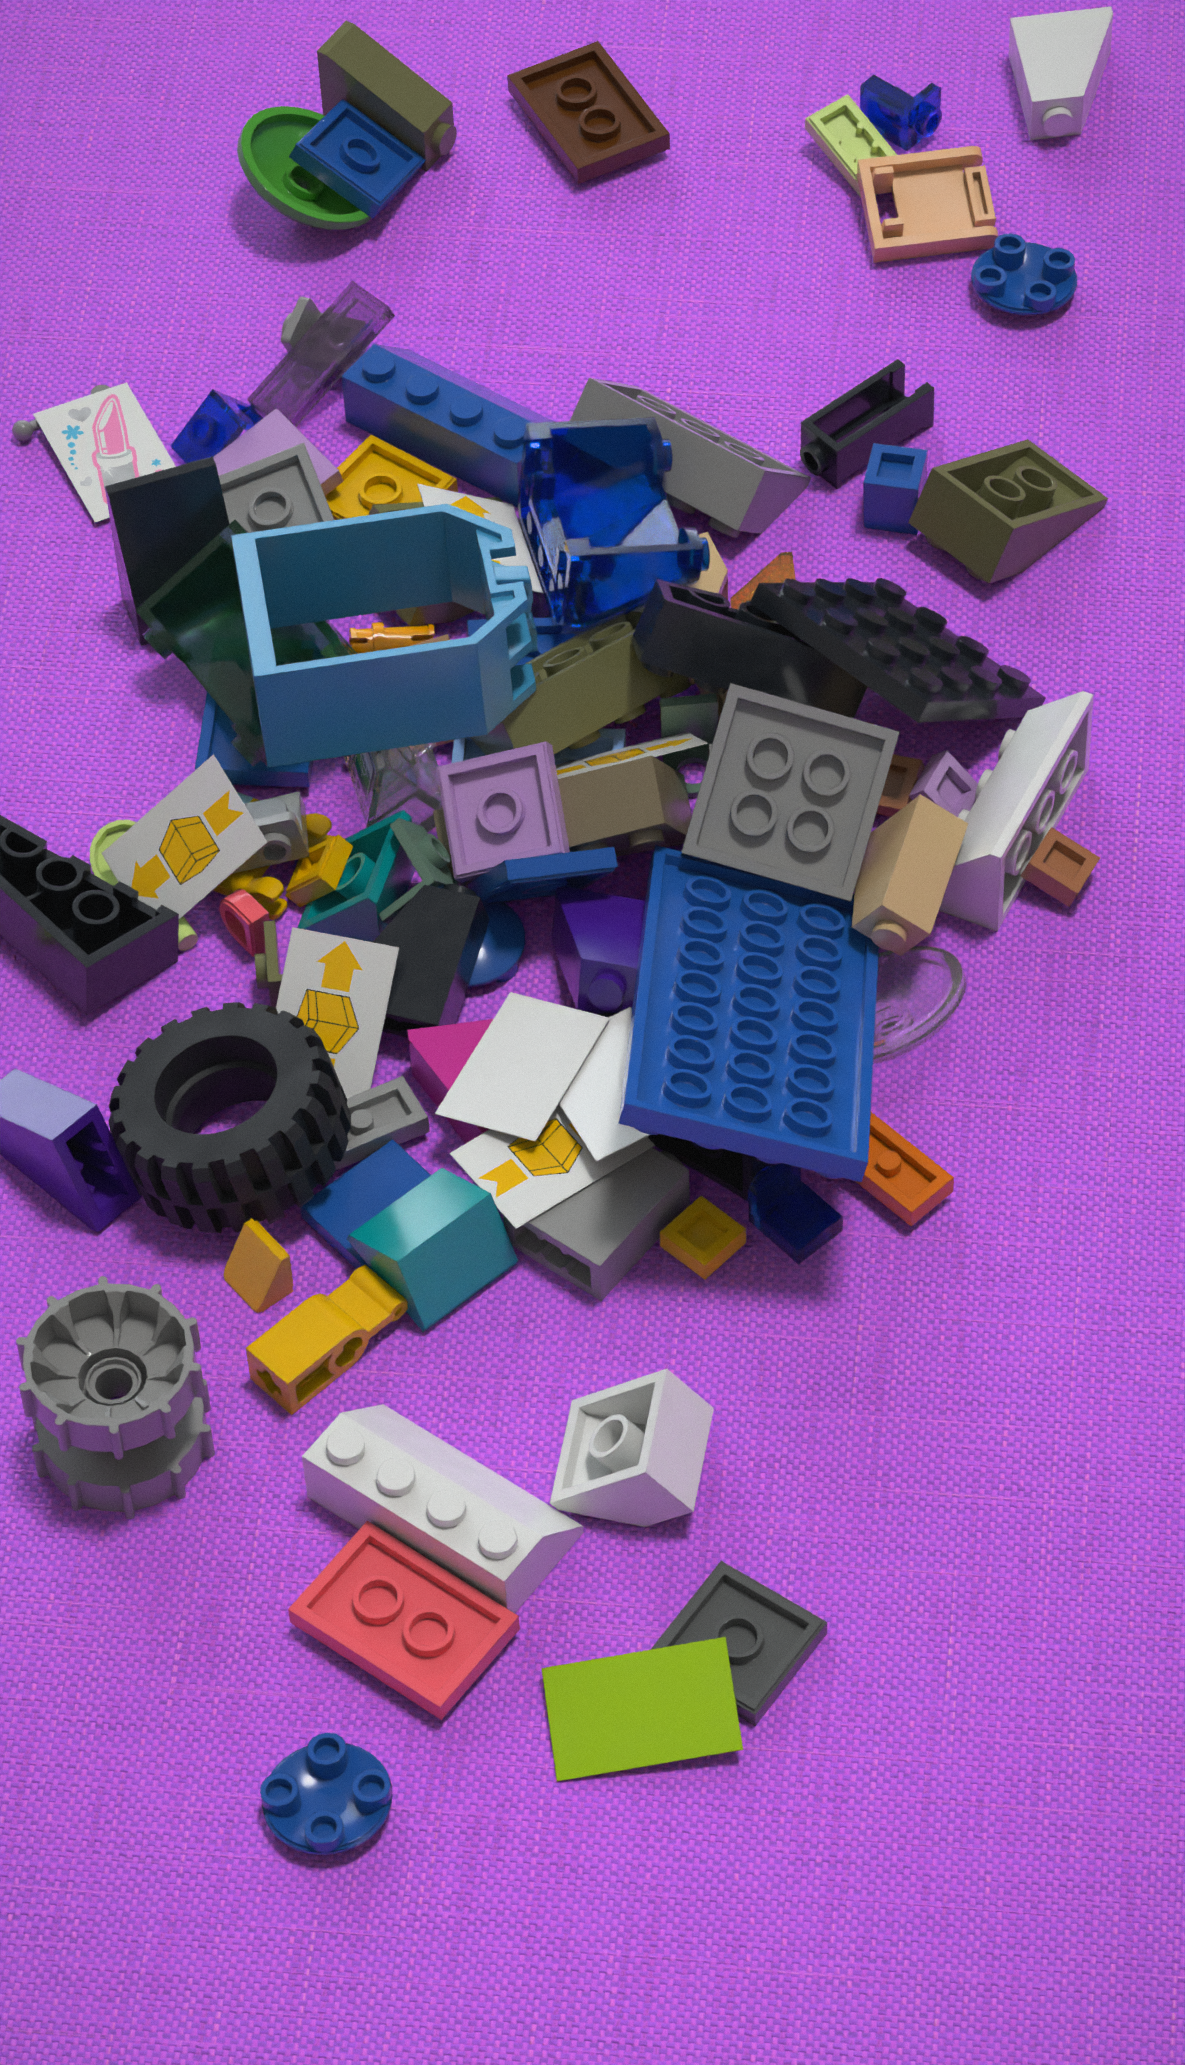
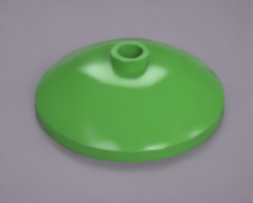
(283, 183)

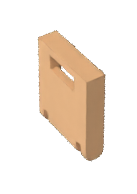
(933, 201)

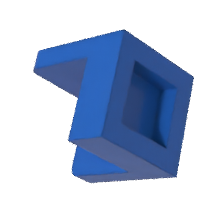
(893, 487)

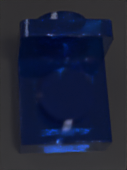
(899, 115)
(791, 1212)

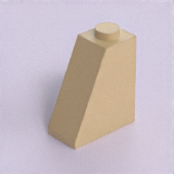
(906, 874)

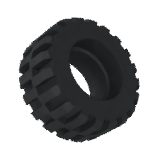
(254, 1166)

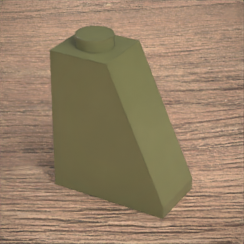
(386, 91)

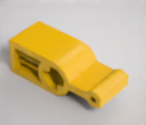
(322, 1338)

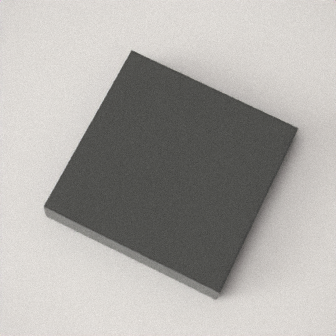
(763, 1634)

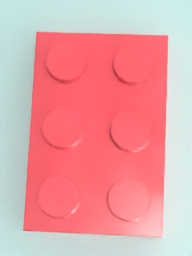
(404, 1619)

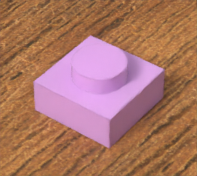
(946, 784)

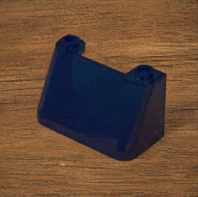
(601, 519)

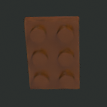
(588, 112)

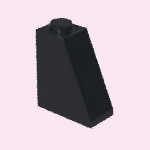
(437, 953)

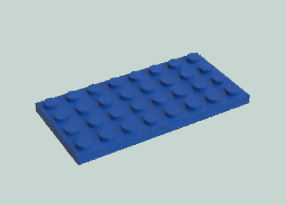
(752, 1018)

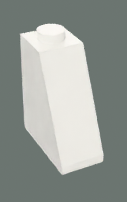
(1059, 67)

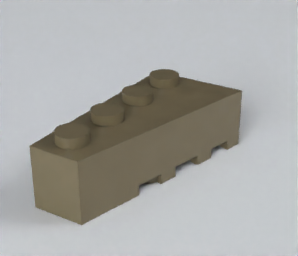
(617, 807)

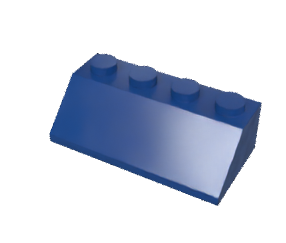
(439, 417)

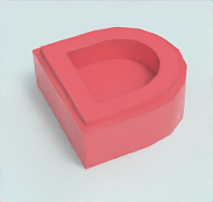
(244, 920)

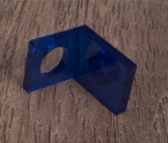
(214, 427)

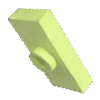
(846, 137)

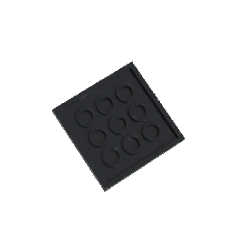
(899, 649)

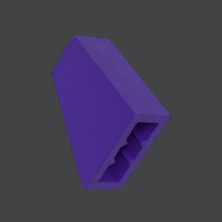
(598, 947)
(64, 1149)

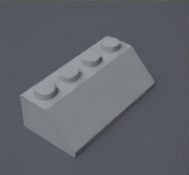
(709, 467)

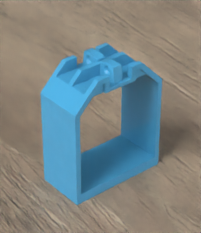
(393, 693)

